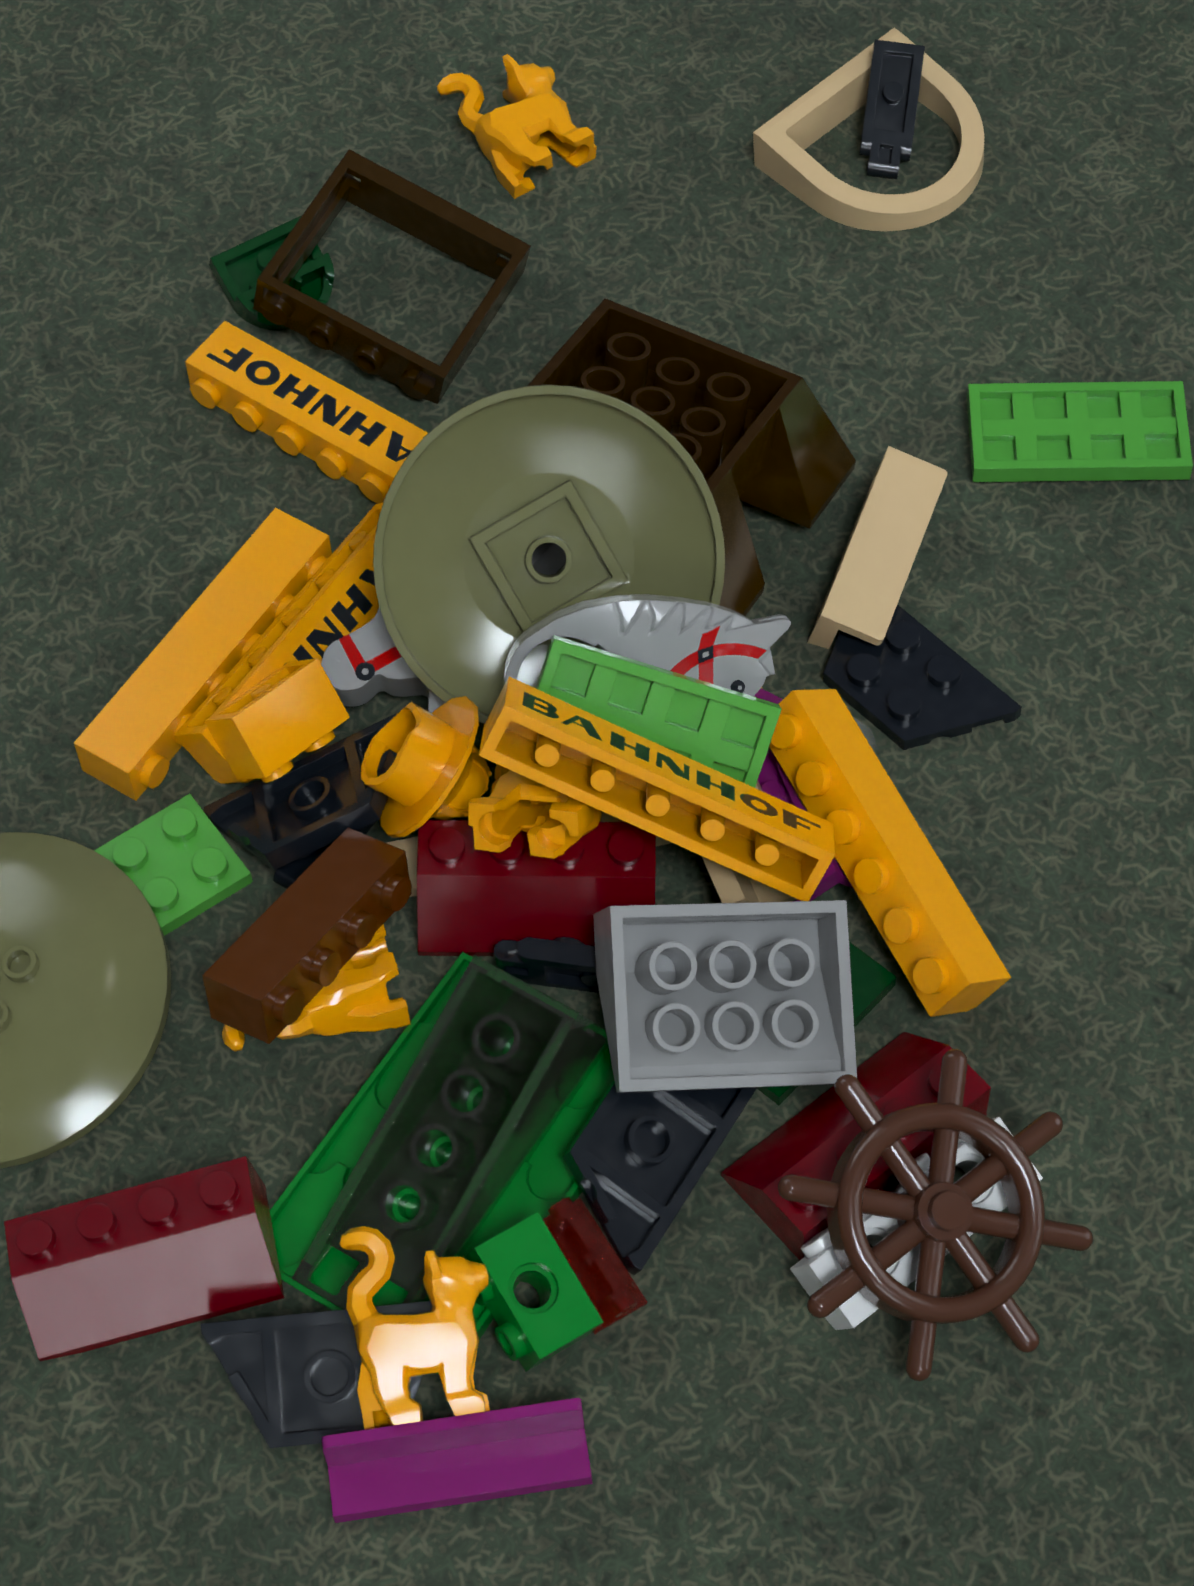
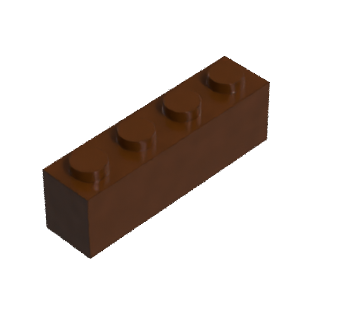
(307, 935)

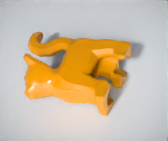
(521, 132)
(525, 805)
(351, 1002)
(413, 1345)

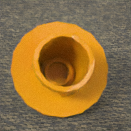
(433, 767)

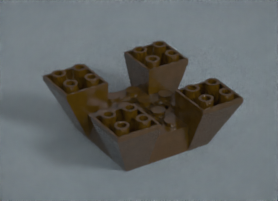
(739, 419)

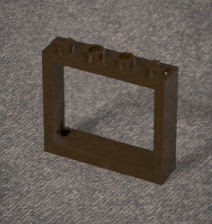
(419, 215)

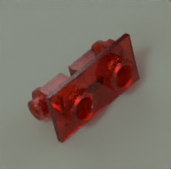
(594, 1262)

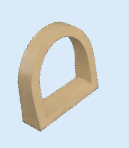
(783, 141)

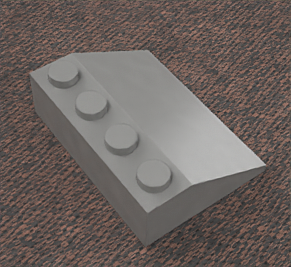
(726, 994)

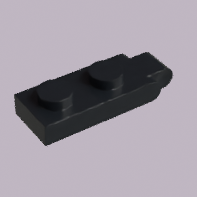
(891, 106)
(549, 963)

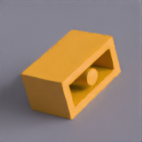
(278, 721)

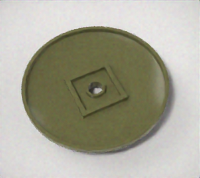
(522, 475)
(77, 992)

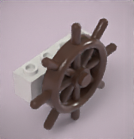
(929, 1218)

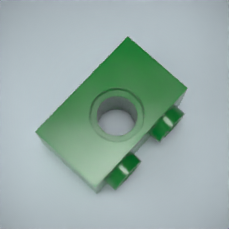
(565, 1310)

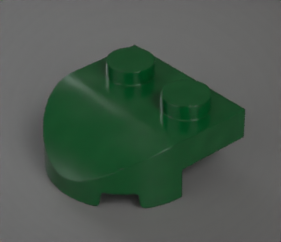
(243, 264)

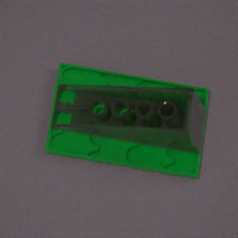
(447, 1137)

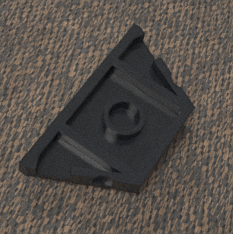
(914, 685)
(306, 805)
(645, 1157)
(298, 1371)

